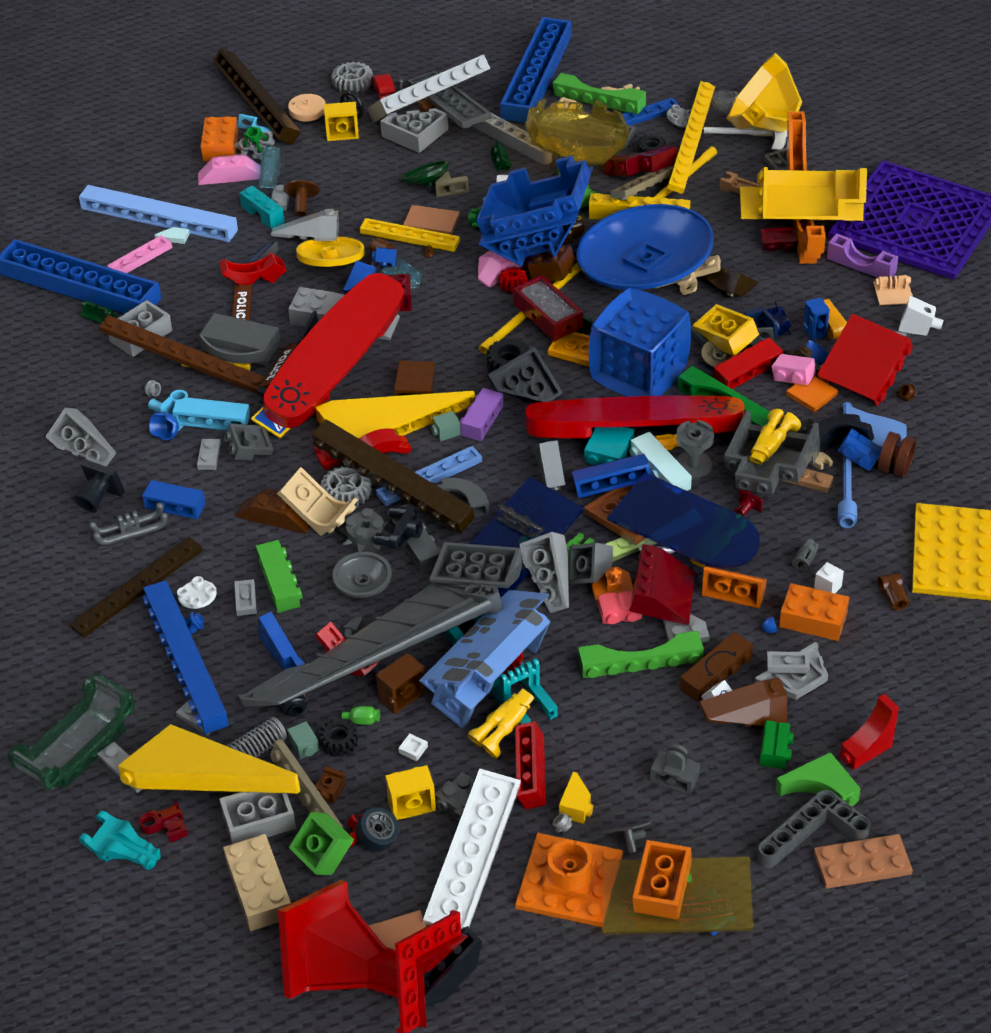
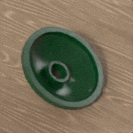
(426, 173)

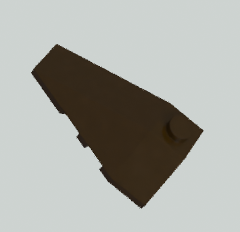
(731, 282)

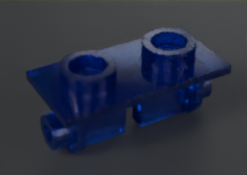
(778, 314)

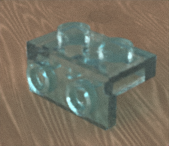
(404, 267)

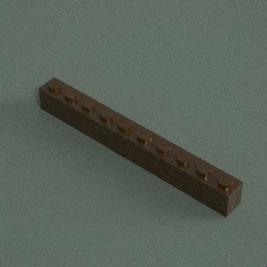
(256, 96)
(393, 476)

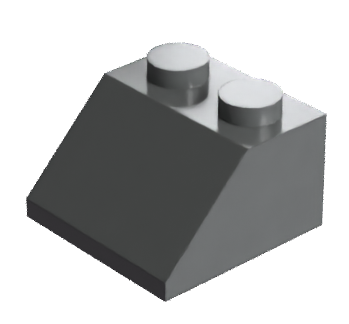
(588, 562)

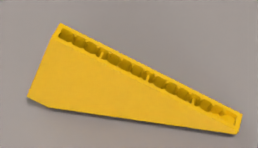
(399, 413)
(192, 762)

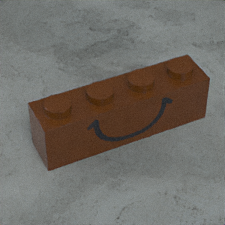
(716, 666)

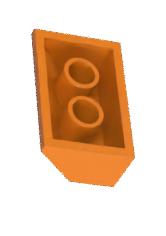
(733, 586)

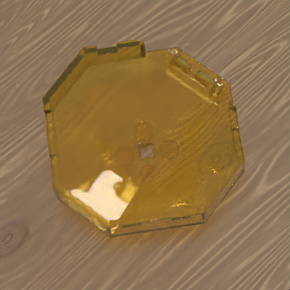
(577, 133)

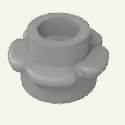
(152, 388)
(562, 822)

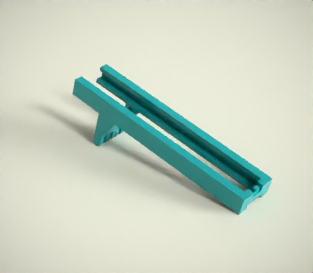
(525, 673)

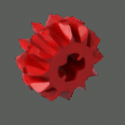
(511, 278)

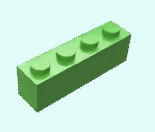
(278, 576)

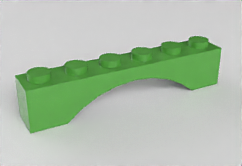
(625, 100)
(600, 661)

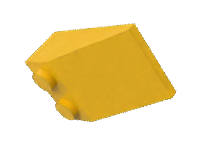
(727, 329)

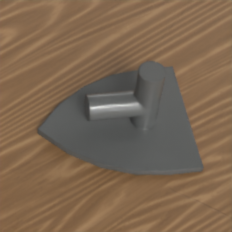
(631, 836)

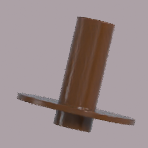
(301, 191)

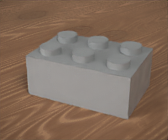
(147, 317)
(256, 814)

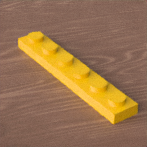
(409, 234)

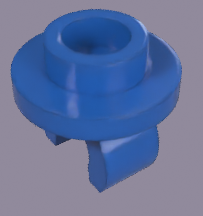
(194, 622)

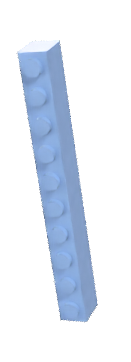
(158, 213)

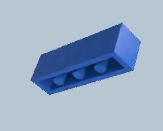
(610, 475)

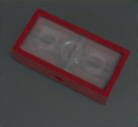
(548, 308)

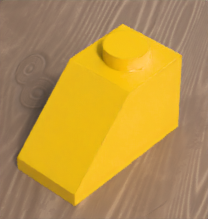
(576, 800)

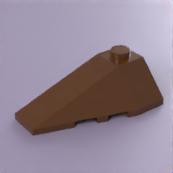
(748, 704)

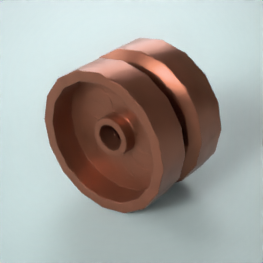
(897, 454)

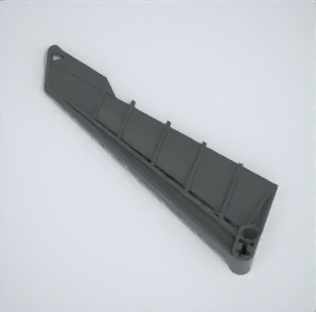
(413, 621)

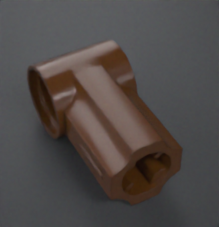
(893, 588)

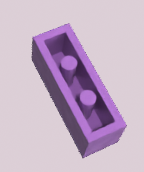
(481, 414)

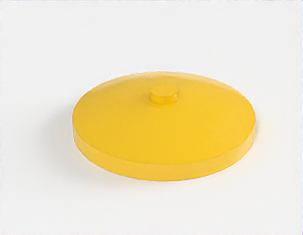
(330, 253)

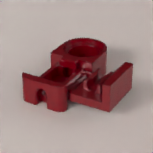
(165, 819)

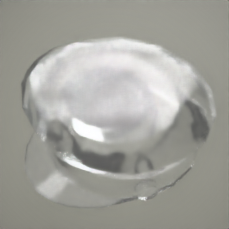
(724, 100)

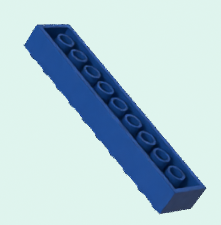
(536, 68)
(76, 277)

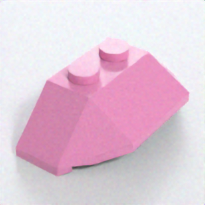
(229, 169)
(491, 265)

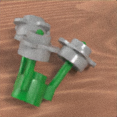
(255, 135)

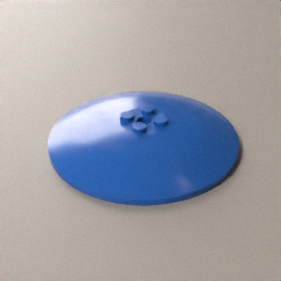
(645, 246)

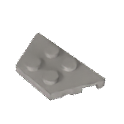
(801, 683)

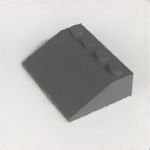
(477, 564)

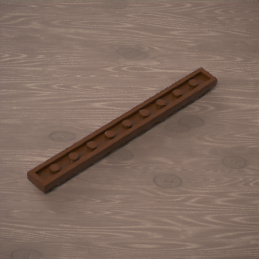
(181, 353)

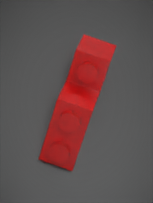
(267, 268)

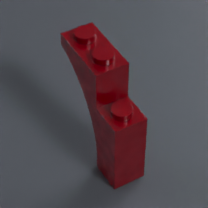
(646, 162)

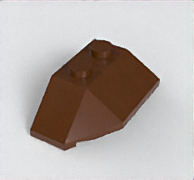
(271, 510)

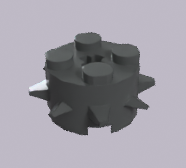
(362, 528)

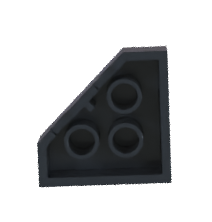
(526, 379)

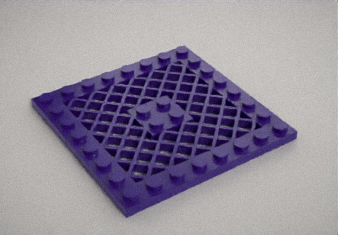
(919, 219)

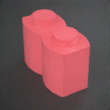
(616, 608)

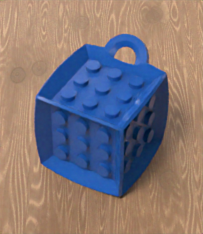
(639, 344)

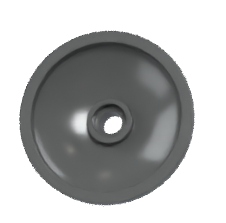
(362, 574)

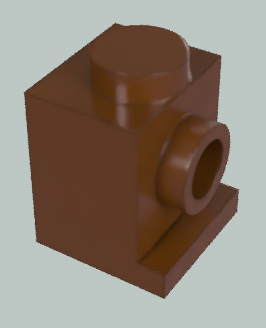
(331, 784)

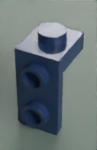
(763, 318)

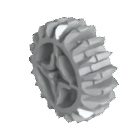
(352, 77)
(345, 483)

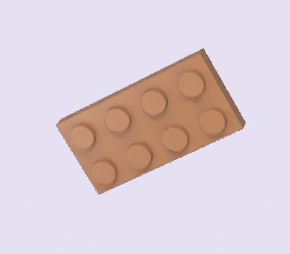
(862, 861)

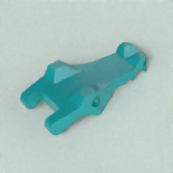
(119, 841)

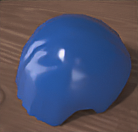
(163, 425)

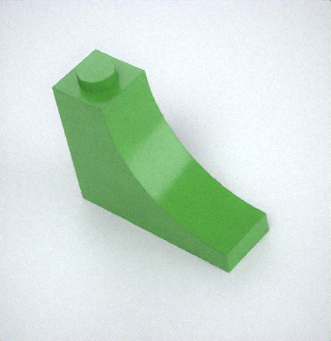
(820, 775)

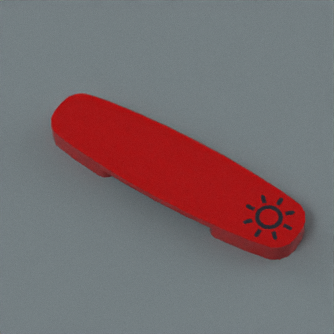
(332, 349)
(577, 416)

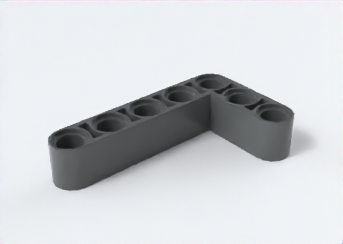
(820, 809)

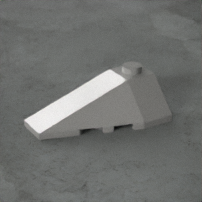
(320, 225)
(79, 436)
(548, 565)

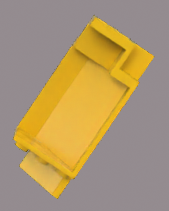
(806, 195)

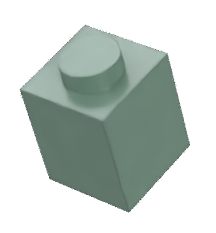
(446, 426)
(303, 740)

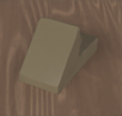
(451, 186)

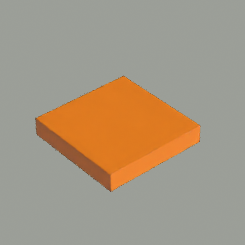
(812, 395)

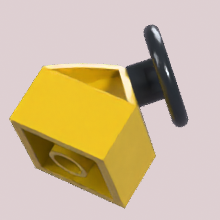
(342, 117)

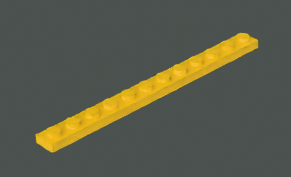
(691, 137)

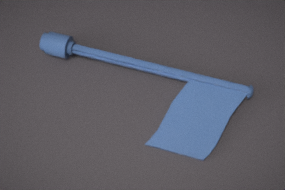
(881, 427)

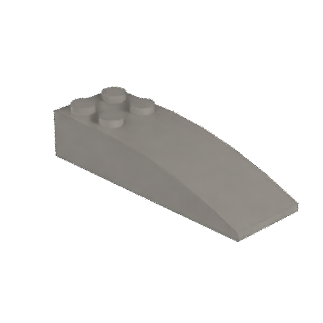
(310, 300)

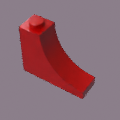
(873, 736)

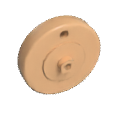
(306, 107)

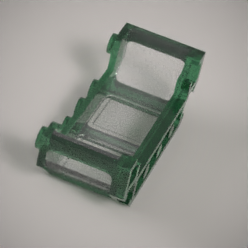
(78, 736)

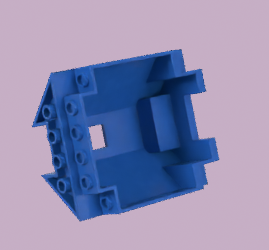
(535, 216)

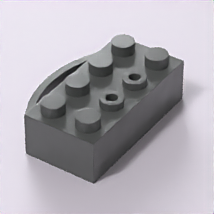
(239, 340)

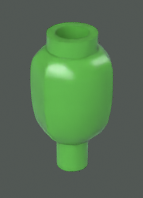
(362, 715)

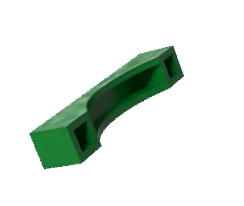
(697, 383)

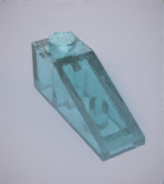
(270, 167)

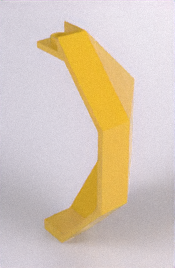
(766, 99)

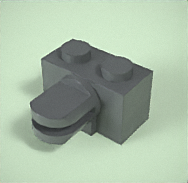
(675, 770)

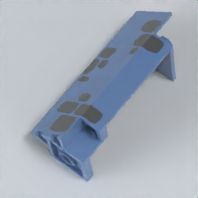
(485, 653)

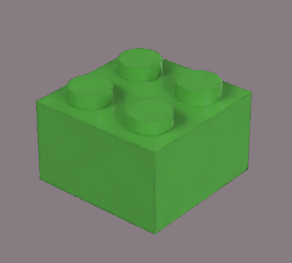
(321, 843)

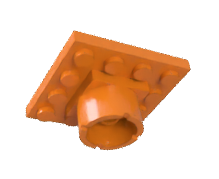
(565, 879)

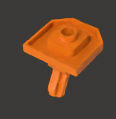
(613, 581)

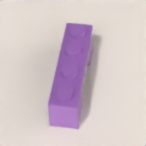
(844, 252)

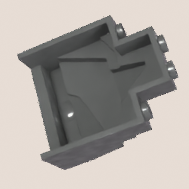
(785, 464)

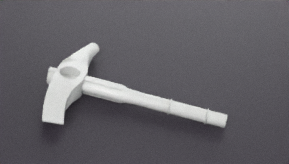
(778, 137)

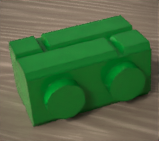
(775, 745)

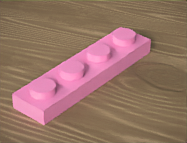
(141, 255)

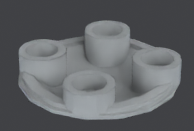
(678, 115)

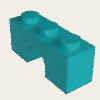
(269, 211)

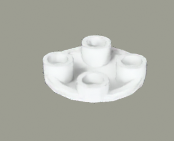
(197, 593)

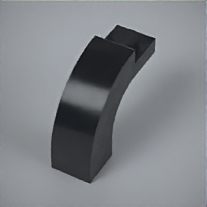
(838, 427)

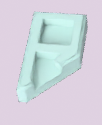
(175, 235)

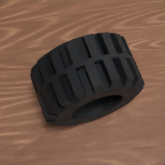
(504, 352)

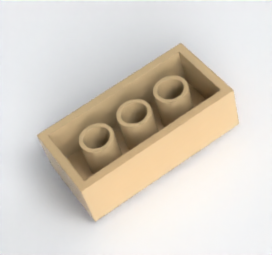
(256, 881)

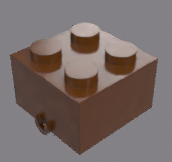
(552, 268)
(400, 683)

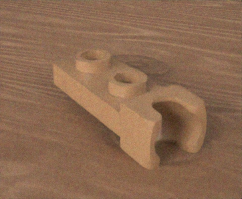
(733, 183)

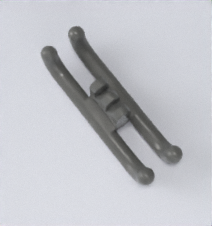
(129, 526)

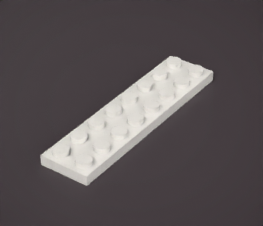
(473, 847)

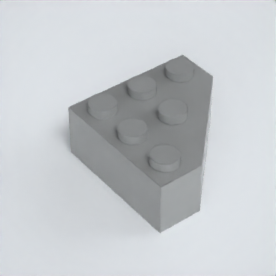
(414, 129)

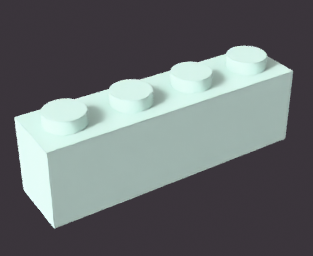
(661, 462)

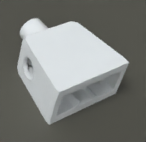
(919, 317)

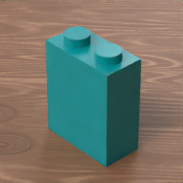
(608, 445)

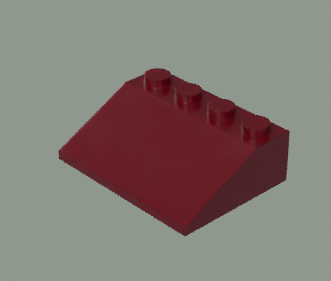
(662, 586)

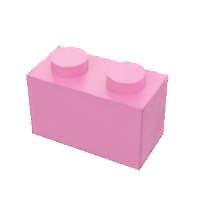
(793, 369)

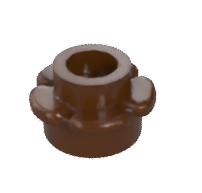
(907, 392)

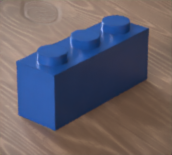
(175, 499)

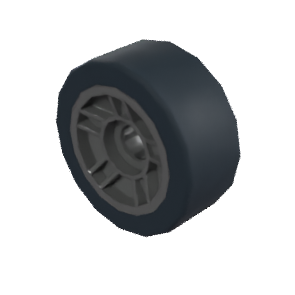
(386, 826)

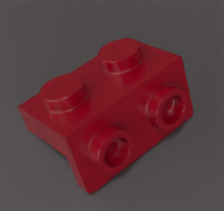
(778, 239)

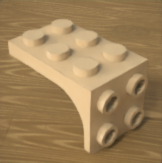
(314, 503)

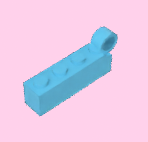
(208, 413)

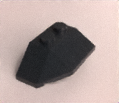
(453, 969)

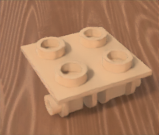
(894, 291)

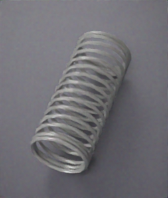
(272, 725)

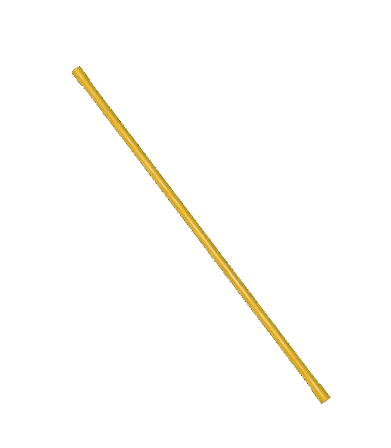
(507, 328)

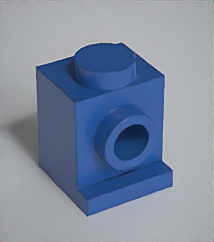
(384, 256)

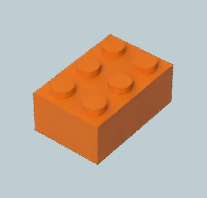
(219, 137)
(814, 612)
(662, 879)

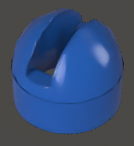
(769, 625)

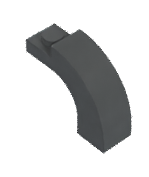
(468, 493)

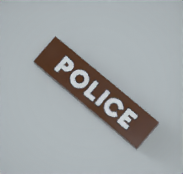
(242, 302)
(286, 352)

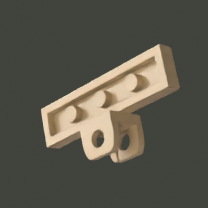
(710, 266)

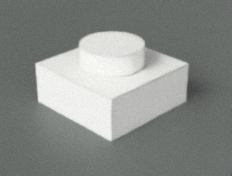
(413, 747)

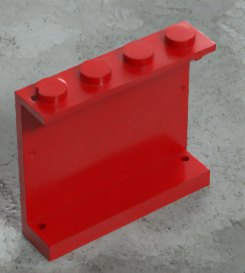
(866, 358)

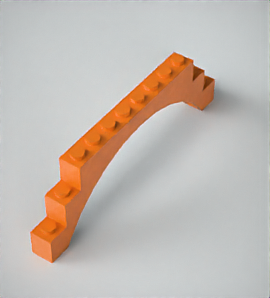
(810, 237)

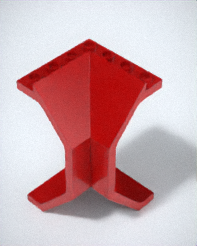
(333, 949)

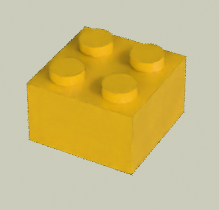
(410, 792)

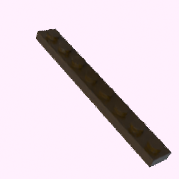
(134, 588)

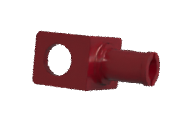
(747, 502)

